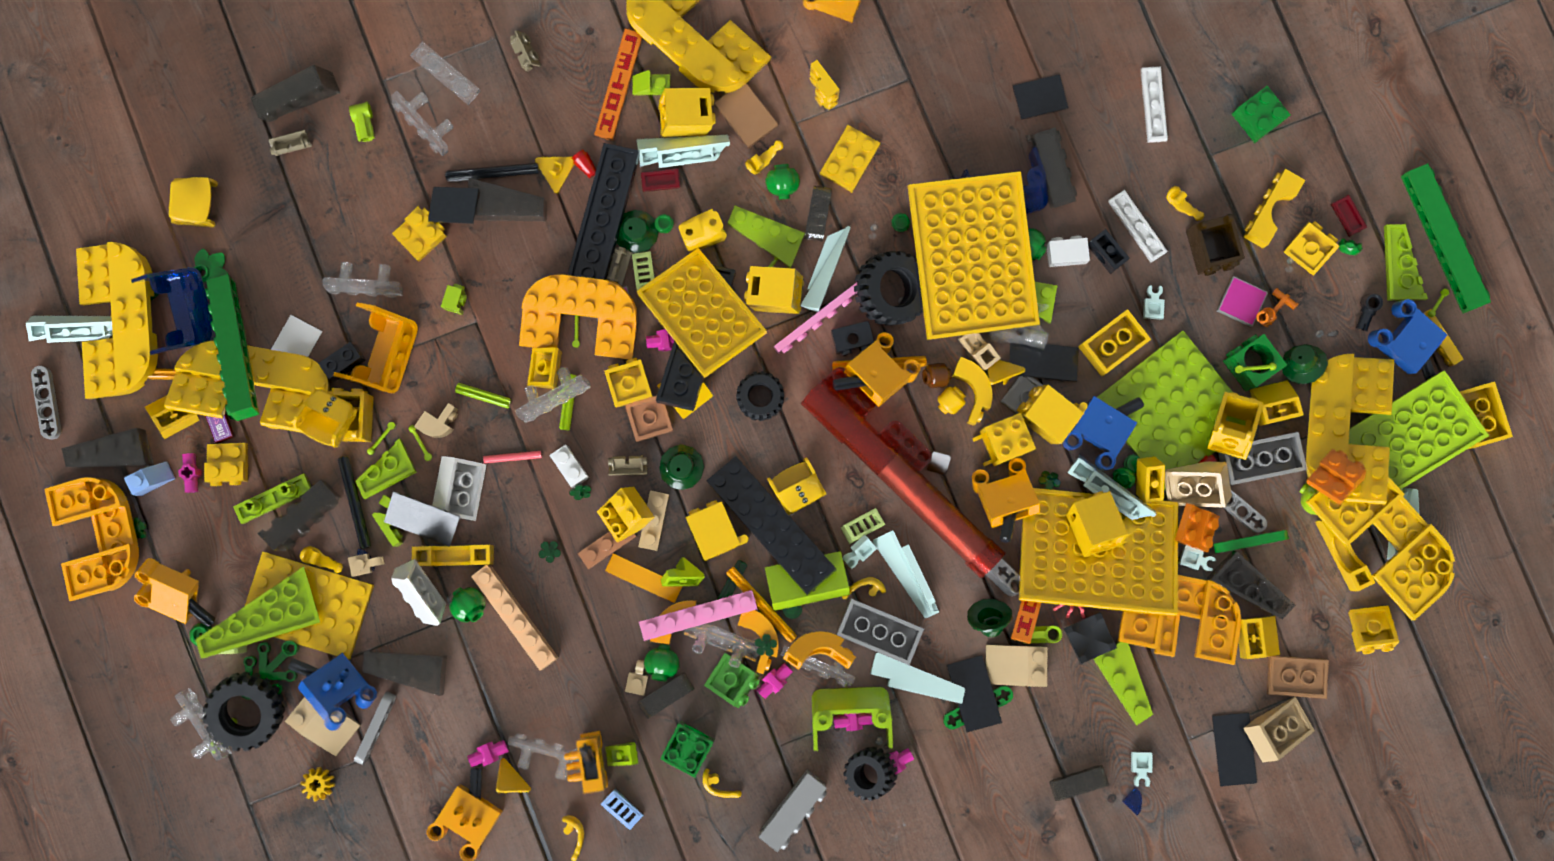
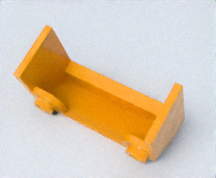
(389, 352)

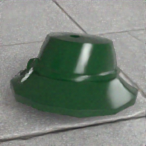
(643, 232)
(1306, 369)
(690, 467)
(989, 616)

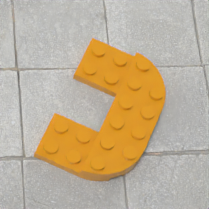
(581, 297)
(113, 532)
(1199, 600)

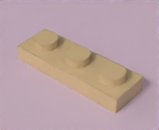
(652, 531)

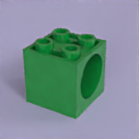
(1268, 354)
(687, 749)

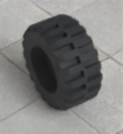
(869, 288)
(226, 729)

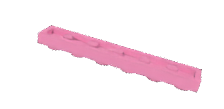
(815, 321)
(698, 615)

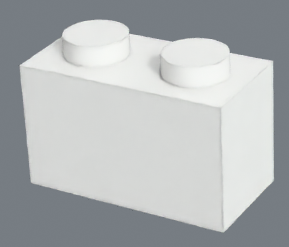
(1068, 252)
(569, 466)

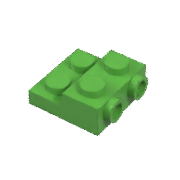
(731, 682)

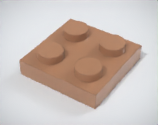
(648, 418)

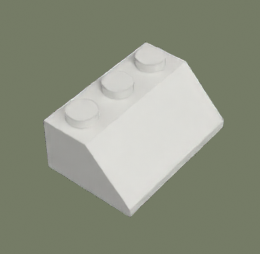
(459, 487)
(419, 592)

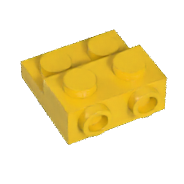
(826, 90)
(418, 234)
(1311, 247)
(628, 382)
(226, 464)
(1373, 629)

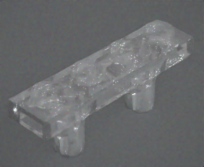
(445, 73)
(433, 135)
(371, 288)
(538, 405)
(720, 638)
(826, 671)
(193, 711)
(529, 747)

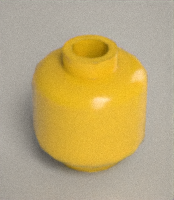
(951, 400)

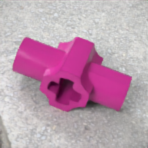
(661, 340)
(189, 464)
(774, 680)
(853, 721)
(487, 753)
(901, 759)

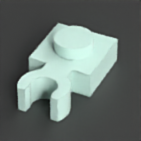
(1153, 306)
(861, 550)
(1194, 558)
(1142, 764)

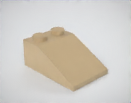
(1199, 484)
(1017, 665)
(311, 725)
(1279, 730)

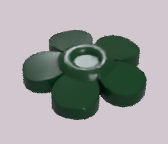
(1049, 479)
(580, 491)
(139, 528)
(549, 551)
(765, 645)

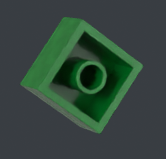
(1261, 114)

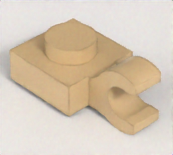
(363, 564)
(637, 681)

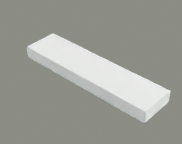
(1154, 104)
(1137, 226)

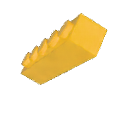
(1446, 348)

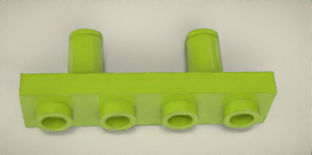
(272, 499)

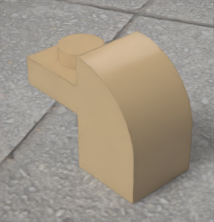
(979, 351)
(437, 427)

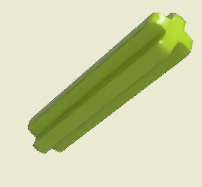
(483, 395)
(566, 413)

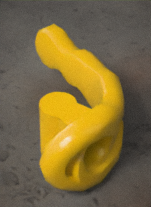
(757, 162)
(1177, 199)
(314, 556)
(876, 586)
(714, 779)
(573, 822)

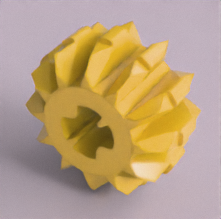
(321, 777)

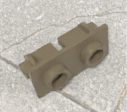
(521, 43)
(289, 142)
(619, 265)
(635, 466)

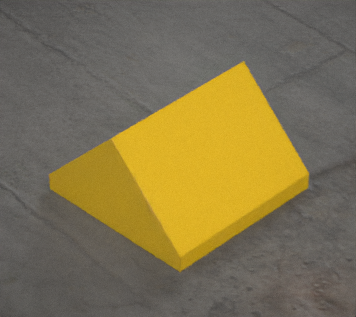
(544, 367)

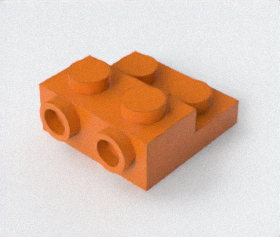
(1337, 476)
(1197, 528)

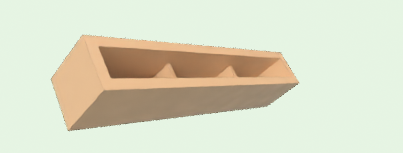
(514, 617)

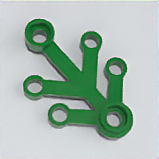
(267, 671)

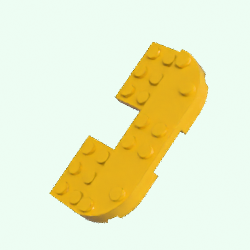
(719, 64)
(121, 362)
(289, 375)
(1344, 388)
(1424, 559)

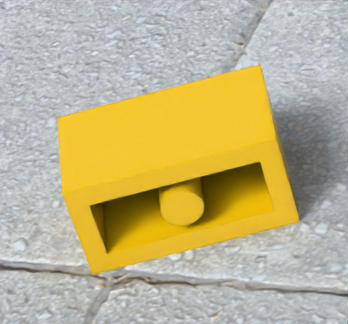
(1150, 479)

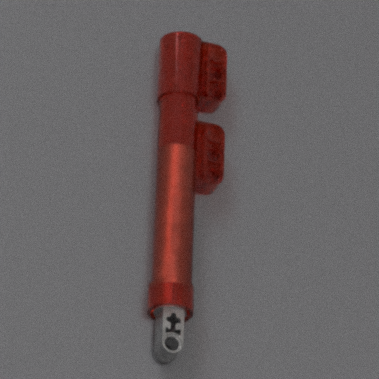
(900, 470)

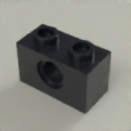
(1108, 251)
(860, 330)
(342, 361)

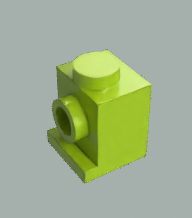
(454, 299)

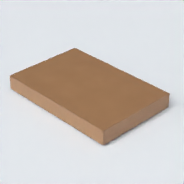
(746, 115)
(1297, 677)

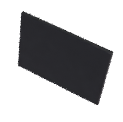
(1040, 97)
(453, 205)

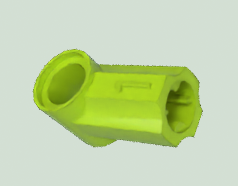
(361, 116)
(1040, 634)

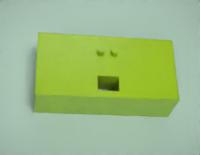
(788, 594)

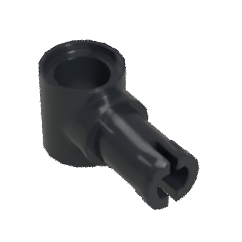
(1367, 311)

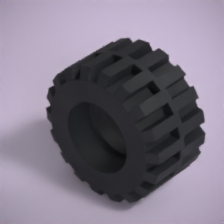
(752, 381)
(858, 780)

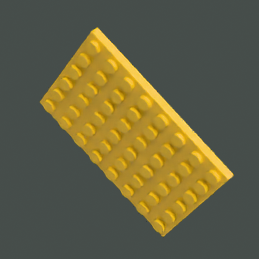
(973, 255)
(1124, 578)

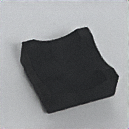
(1090, 638)

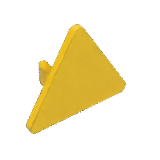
(555, 170)
(1003, 372)
(509, 779)

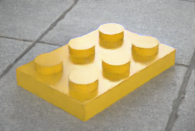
(850, 158)

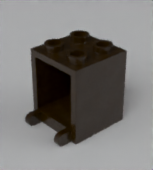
(1215, 240)

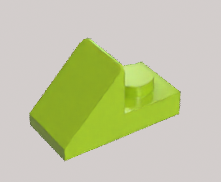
(650, 84)
(393, 535)
(684, 575)
(622, 754)

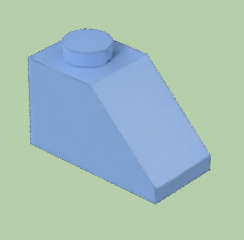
(149, 478)

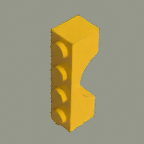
(1262, 228)
(453, 555)
(1351, 567)

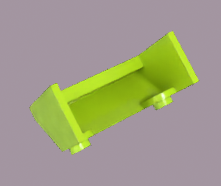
(849, 701)

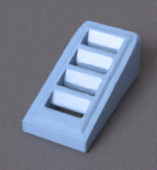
(606, 804)

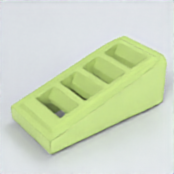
(636, 271)
(849, 534)

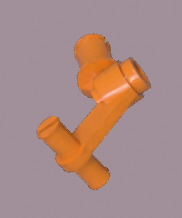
(1268, 315)

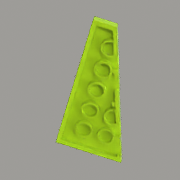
(274, 613)

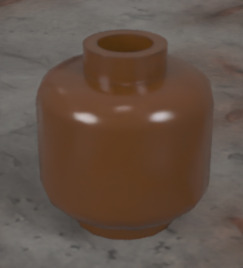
(936, 375)

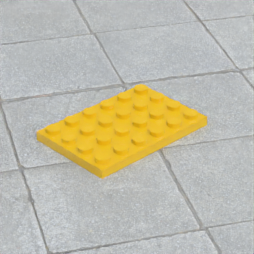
(701, 312)
(338, 600)

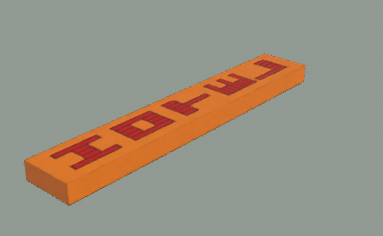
(618, 85)
(1026, 621)

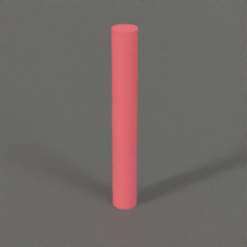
(512, 457)

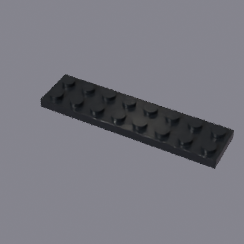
(604, 212)
(681, 378)
(771, 525)

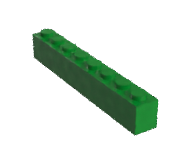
(1445, 238)
(232, 348)

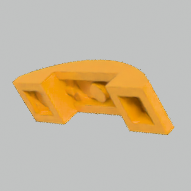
(641, 577)

